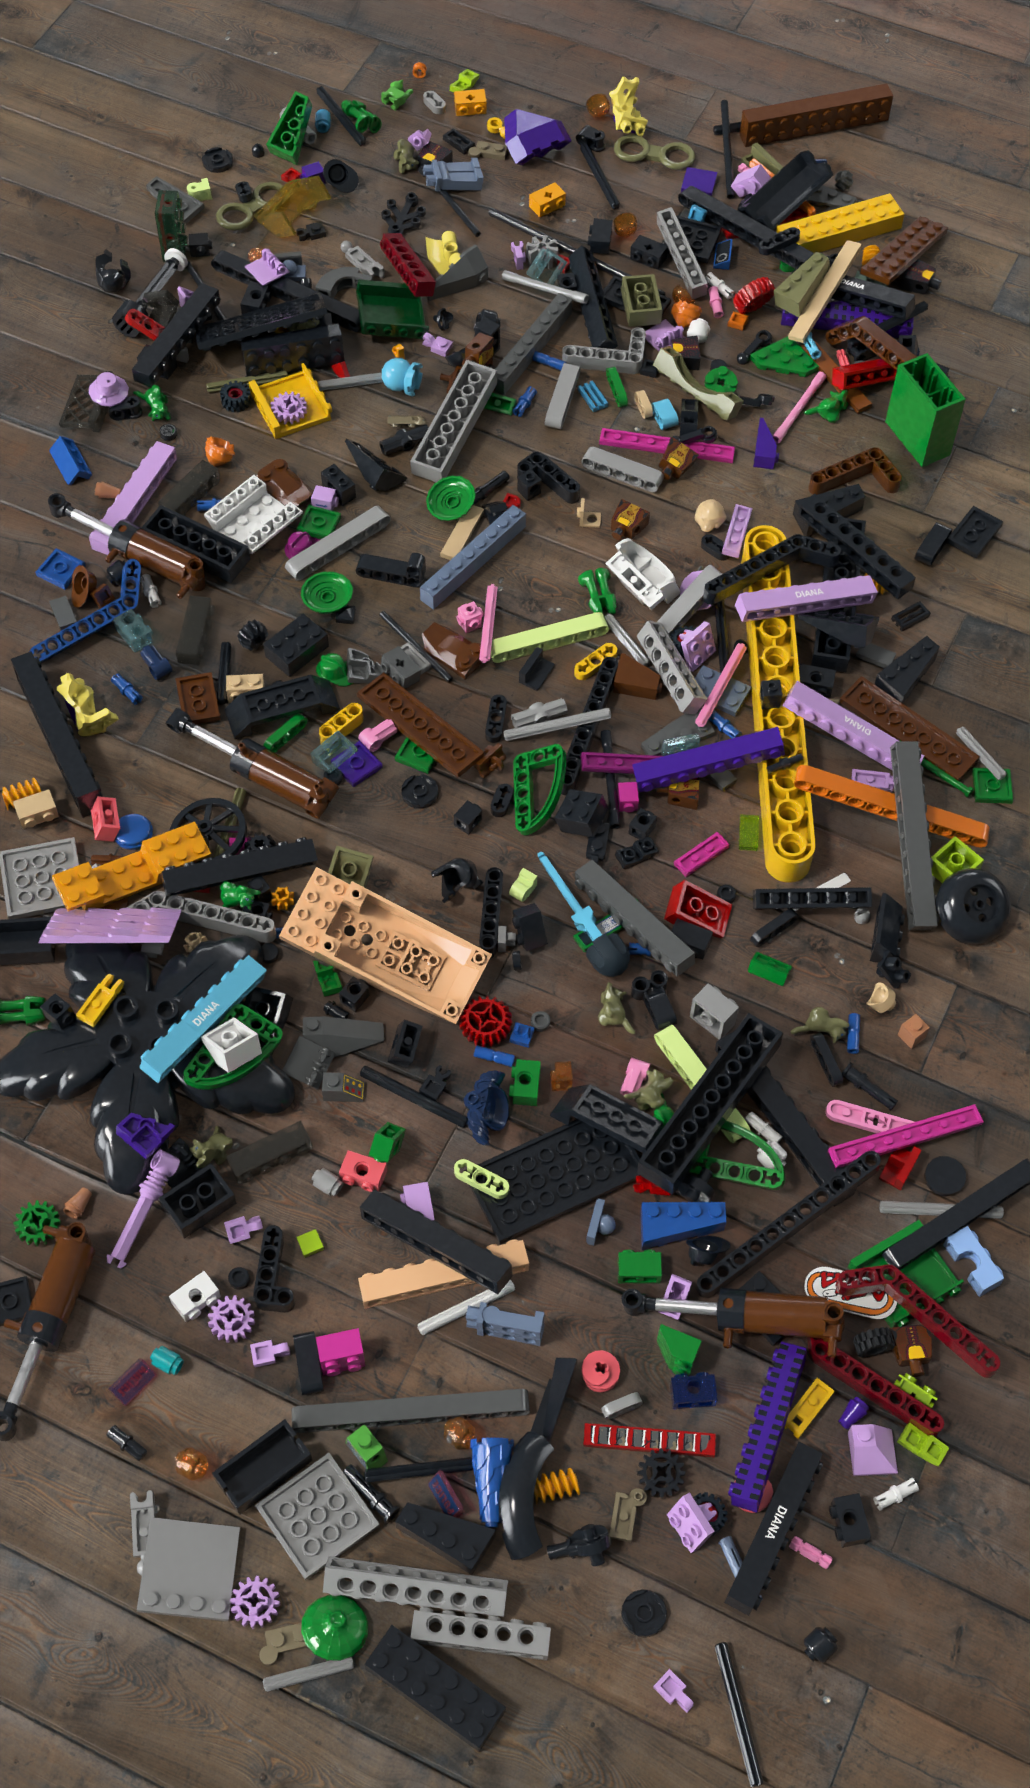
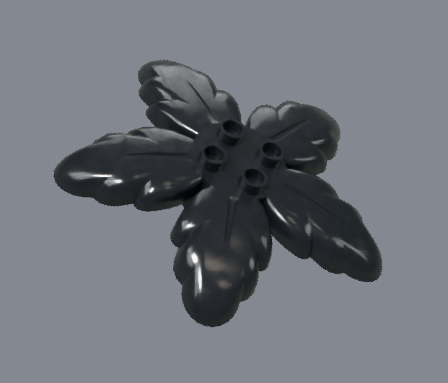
(110, 1052)

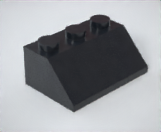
(887, 928)

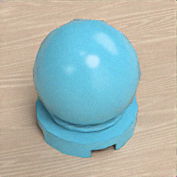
(400, 375)

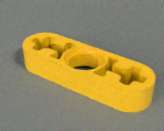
(593, 668)

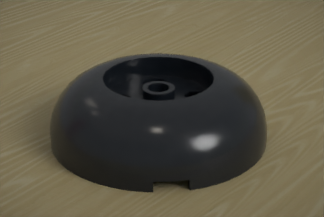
(966, 925)

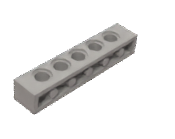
(682, 253)
(671, 667)
(513, 1646)

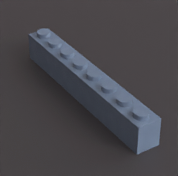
(472, 557)

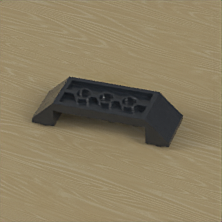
(280, 702)
(608, 1116)

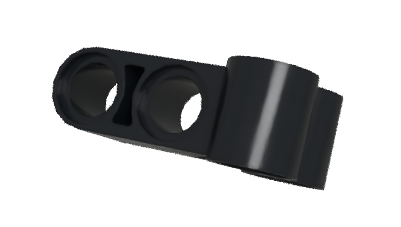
(655, 999)

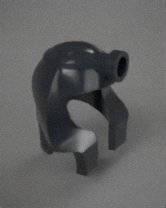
(111, 279)
(457, 872)

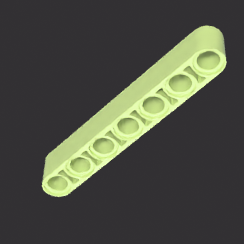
(548, 637)
(691, 1068)

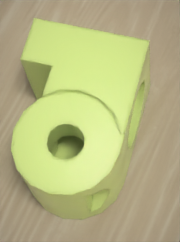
(200, 190)
(523, 885)

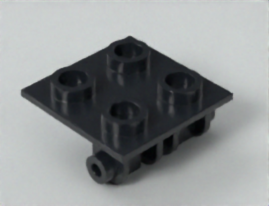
(187, 1164)

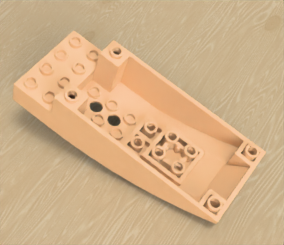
(407, 952)

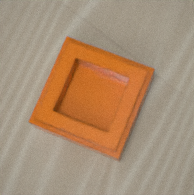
(737, 321)

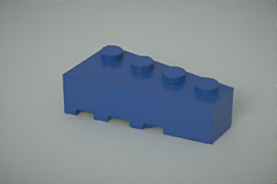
(679, 1220)

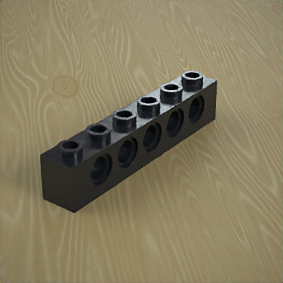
(812, 898)

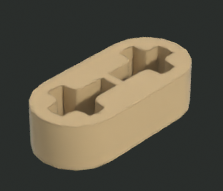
(643, 404)

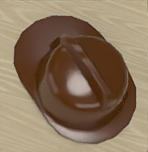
(82, 585)

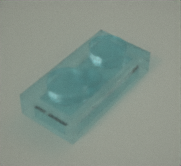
(680, 744)

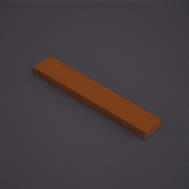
(854, 397)

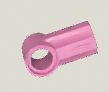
(374, 737)
(634, 1076)

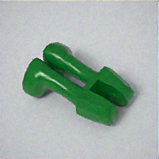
(365, 119)
(598, 601)
(32, 1012)

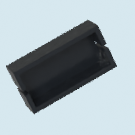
(21, 941)
(262, 1466)

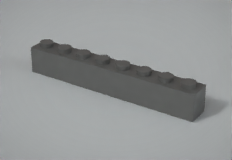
(533, 340)
(634, 918)

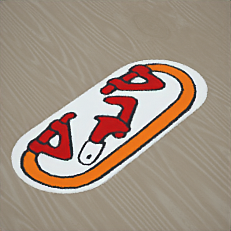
(872, 1305)

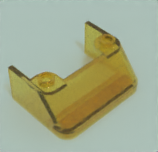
(289, 203)

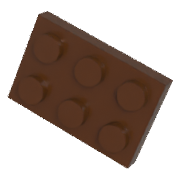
(198, 697)

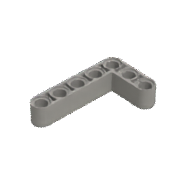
(602, 358)

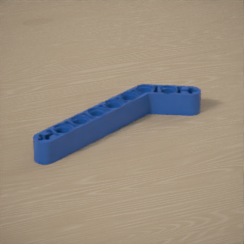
(103, 613)

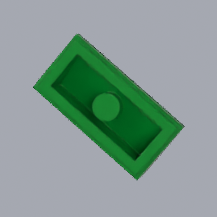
(501, 404)
(769, 968)

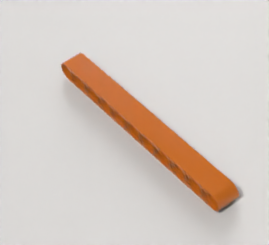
(884, 804)

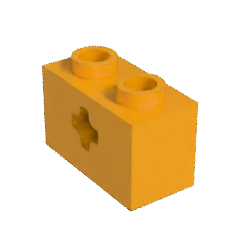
(470, 102)
(547, 199)

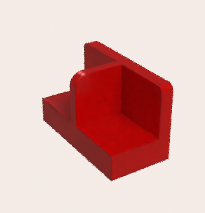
(899, 1167)

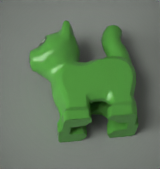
(396, 95)

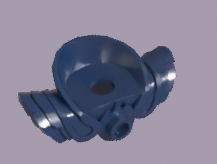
(487, 1106)

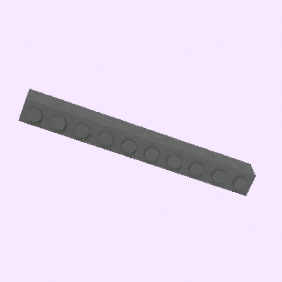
(914, 836)

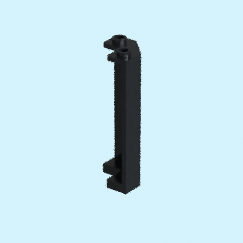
(786, 190)

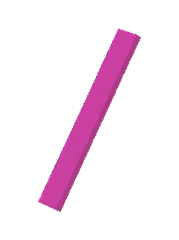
(658, 445)
(907, 1135)

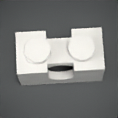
(198, 1286)

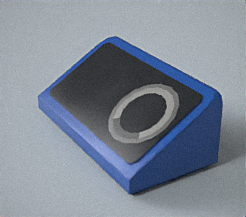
(723, 254)

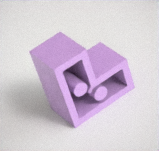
(750, 181)

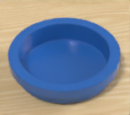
(133, 830)

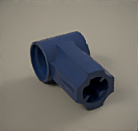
(157, 665)

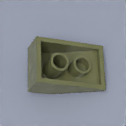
(351, 866)

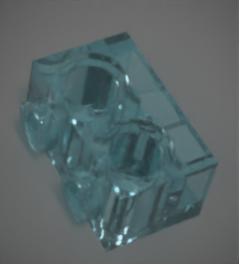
(133, 630)

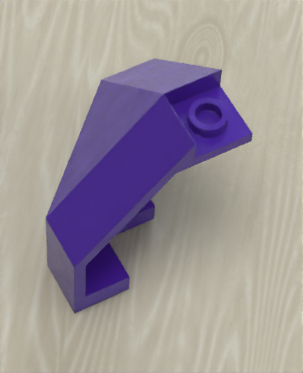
(533, 135)

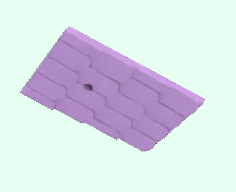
(111, 926)

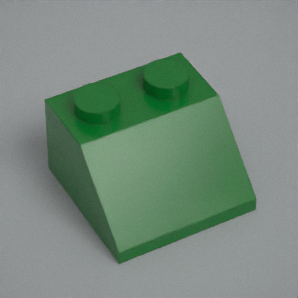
(678, 1349)

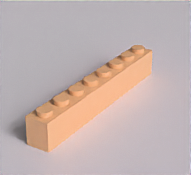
(430, 1277)

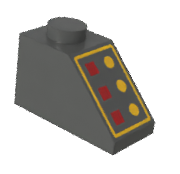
(342, 1088)

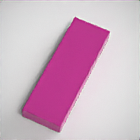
(701, 854)

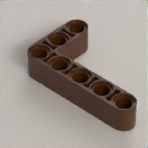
(866, 462)

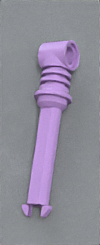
(163, 1166)

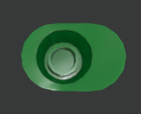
(333, 668)

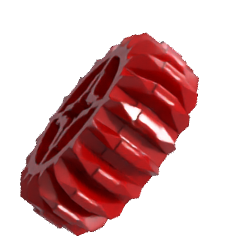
(754, 295)
(497, 1028)

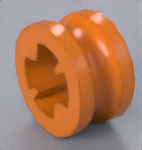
(422, 67)

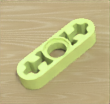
(497, 1180)

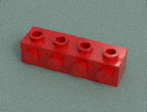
(862, 374)

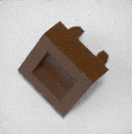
(102, 595)

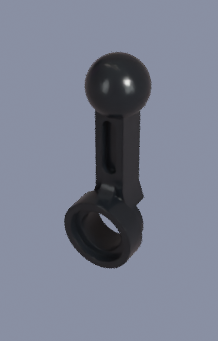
(743, 357)
(765, 399)
(697, 435)

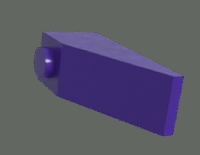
(765, 448)

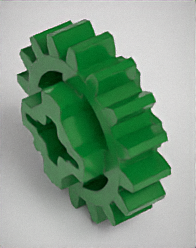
(27, 1227)

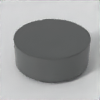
(540, 1021)

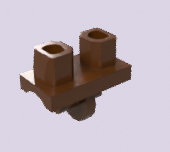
(491, 760)

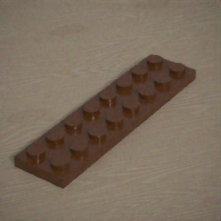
(904, 250)
(421, 725)
(906, 725)

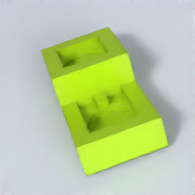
(465, 82)
(922, 1445)

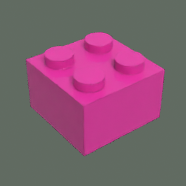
(340, 1352)

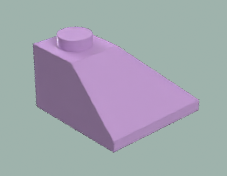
(872, 1450)

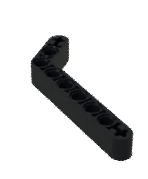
(769, 561)

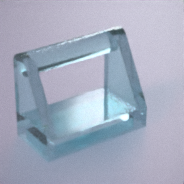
(541, 262)
(328, 748)

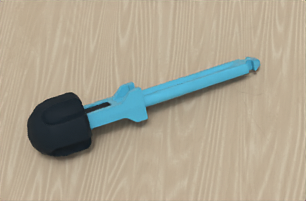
(608, 953)

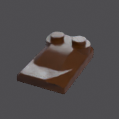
(284, 483)
(452, 650)

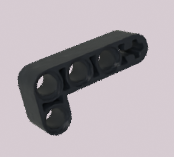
(551, 475)
(392, 570)
(272, 1268)

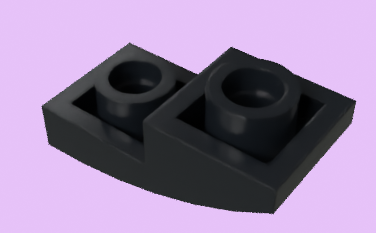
(638, 853)

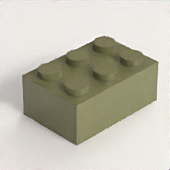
(641, 300)

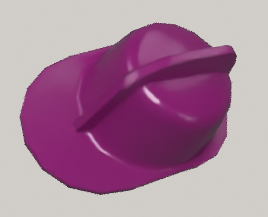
(298, 542)

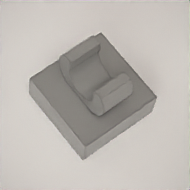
(505, 939)

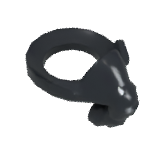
(446, 318)

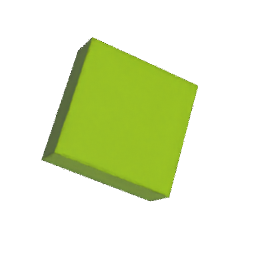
(310, 1243)

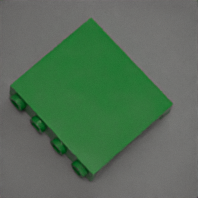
(927, 1272)

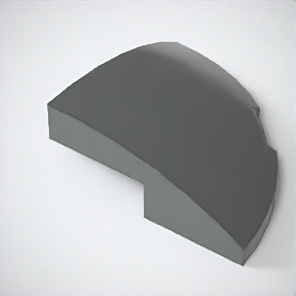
(360, 667)

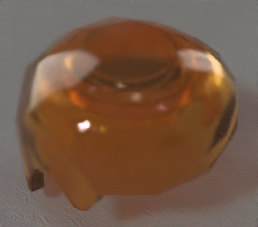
(598, 105)
(625, 224)
(681, 294)

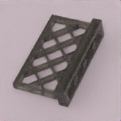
(95, 414)

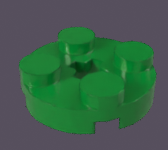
(724, 375)

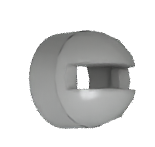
(863, 918)

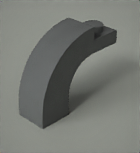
(340, 279)

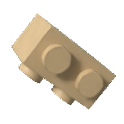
(242, 683)
(35, 809)

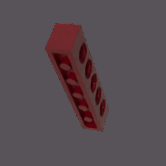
(408, 264)

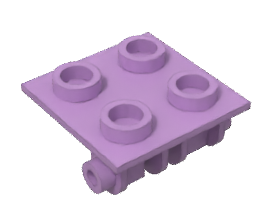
(267, 268)
(662, 334)

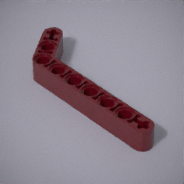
(924, 1316)
(870, 1378)

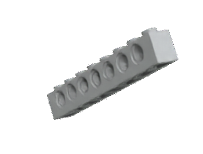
(407, 1577)

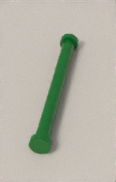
(957, 784)

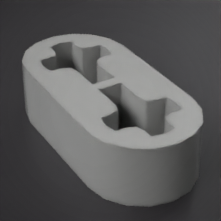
(434, 102)
(621, 1405)

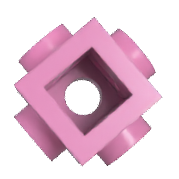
(470, 617)

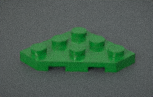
(785, 357)

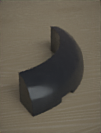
(517, 1495)

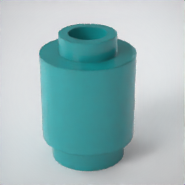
(166, 1360)

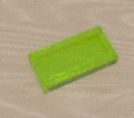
(748, 832)

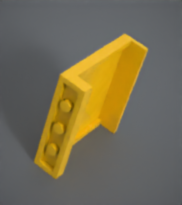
(302, 382)

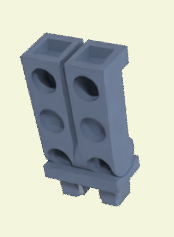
(454, 175)
(506, 1324)

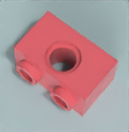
(105, 819)
(355, 1163)

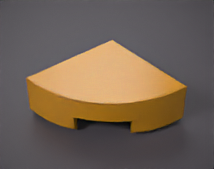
(398, 351)

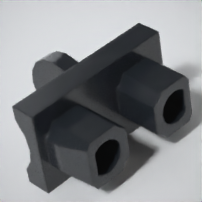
(891, 969)

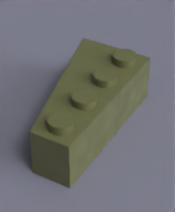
(801, 285)

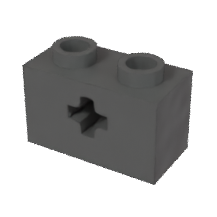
(400, 667)

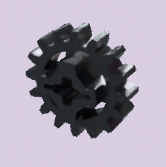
(668, 1480)

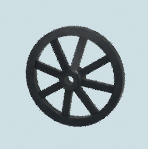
(210, 828)

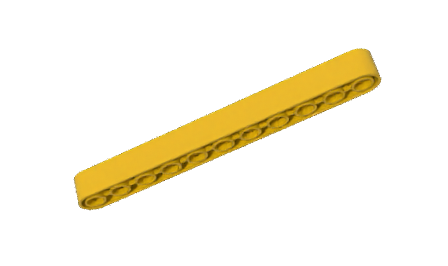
(774, 656)

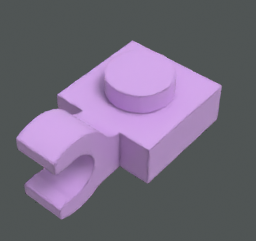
(519, 256)
(439, 345)
(239, 1228)
(265, 1353)
(672, 1689)

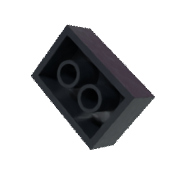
(296, 645)
(197, 1200)

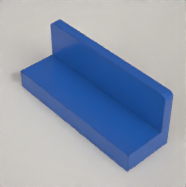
(69, 460)

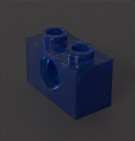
(683, 1399)

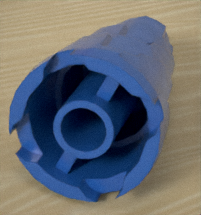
(488, 1465)

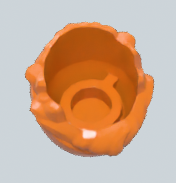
(685, 313)
(218, 451)

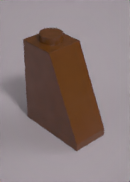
(636, 679)

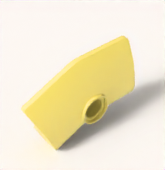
(443, 252)

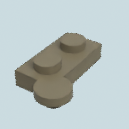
(488, 150)
(411, 420)
(624, 1514)
(281, 1641)

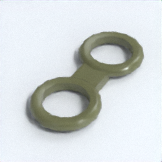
(654, 153)
(249, 208)

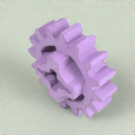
(289, 407)
(231, 1310)
(265, 1603)

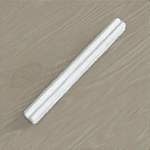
(461, 1309)

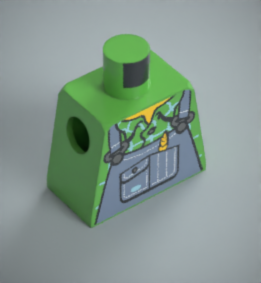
(366, 1447)

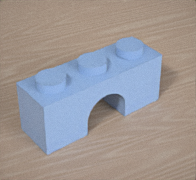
(966, 1245)

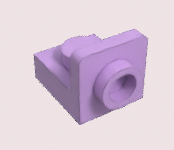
(419, 139)

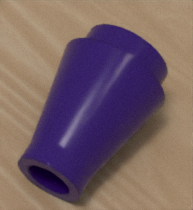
(853, 1412)

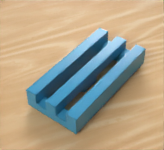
(595, 395)

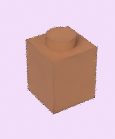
(913, 1031)

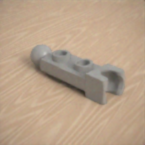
(362, 260)
(140, 1517)

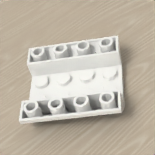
(251, 514)

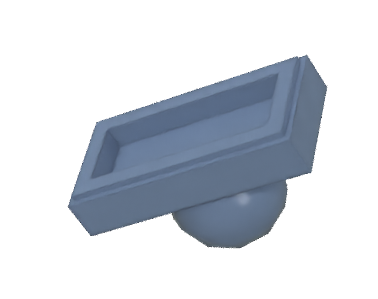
(296, 271)
(599, 1223)

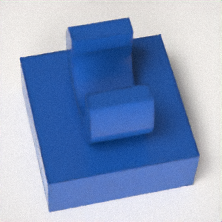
(522, 1035)

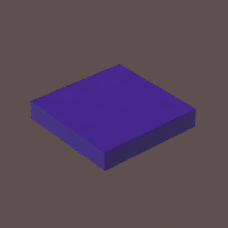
(701, 179)
(359, 765)

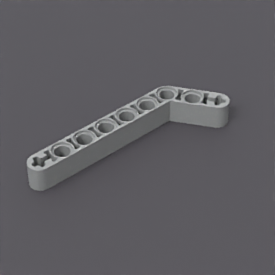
(261, 927)

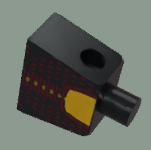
(433, 152)
(920, 278)
(689, 349)

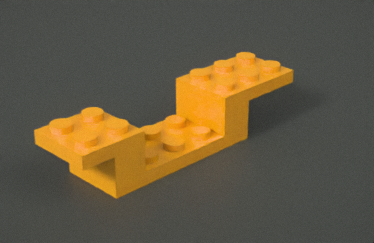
(132, 873)

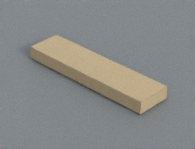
(462, 533)

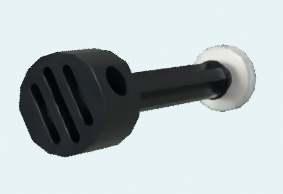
(174, 262)

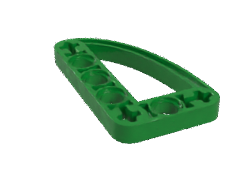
(534, 824)
(226, 1079)
(745, 1169)

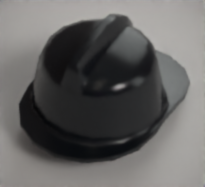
(340, 176)
(706, 1249)

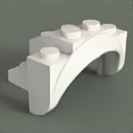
(643, 574)

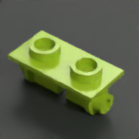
(923, 1394)

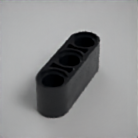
(933, 544)
(308, 1363)

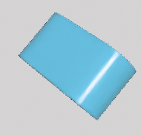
(664, 414)

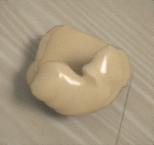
(710, 515)

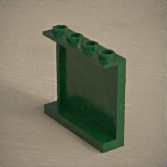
(390, 310)

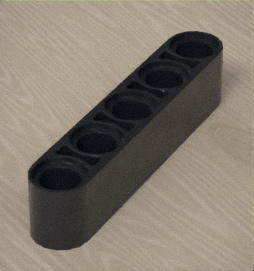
(488, 920)

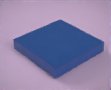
(59, 568)

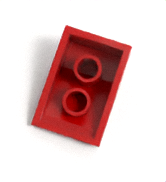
(698, 908)

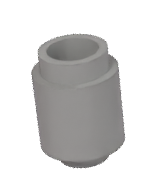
(327, 1182)

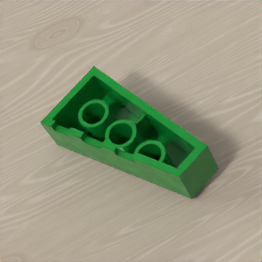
(290, 130)

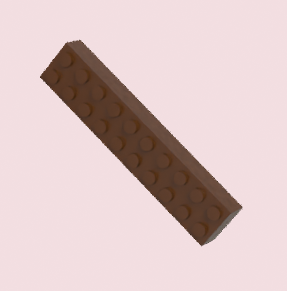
(816, 115)

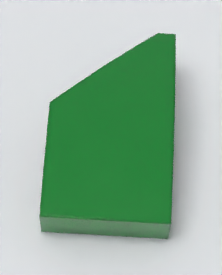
(327, 979)

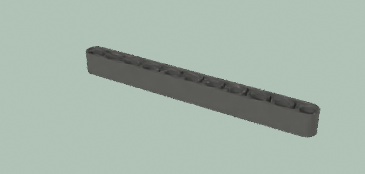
(410, 1410)

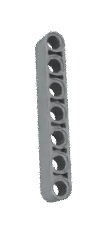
(337, 543)

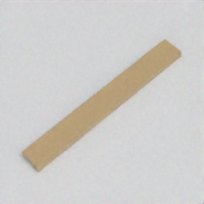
(825, 291)

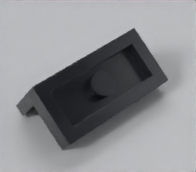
(535, 670)

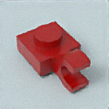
(645, 1184)

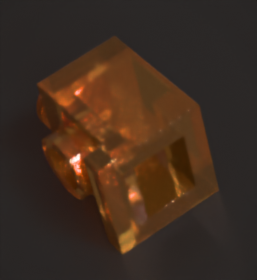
(561, 1076)

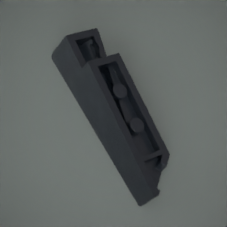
(554, 1397)

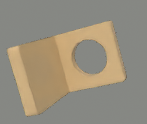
(584, 515)

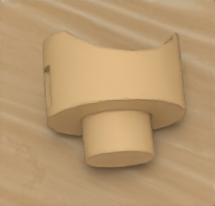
(882, 998)

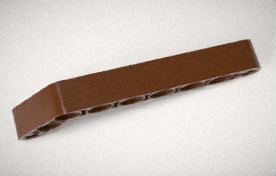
(873, 338)

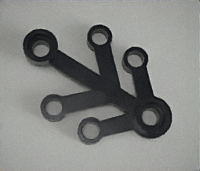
(411, 200)

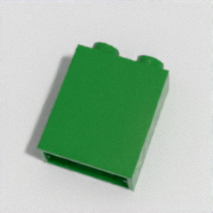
(924, 409)

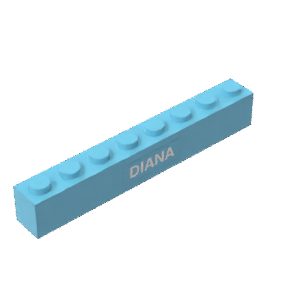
(202, 1019)

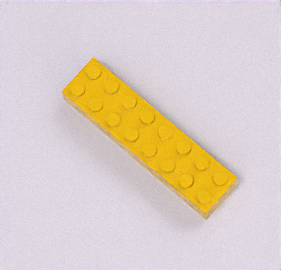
(848, 223)

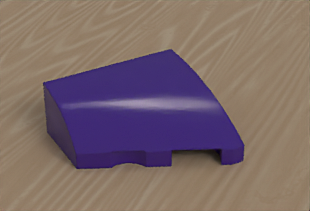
(143, 1133)

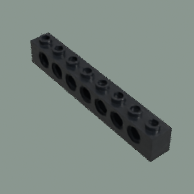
(856, 546)

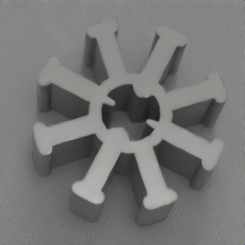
(534, 248)

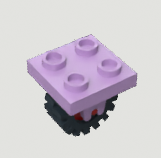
(694, 644)
(697, 1519)

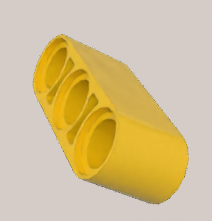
(344, 718)

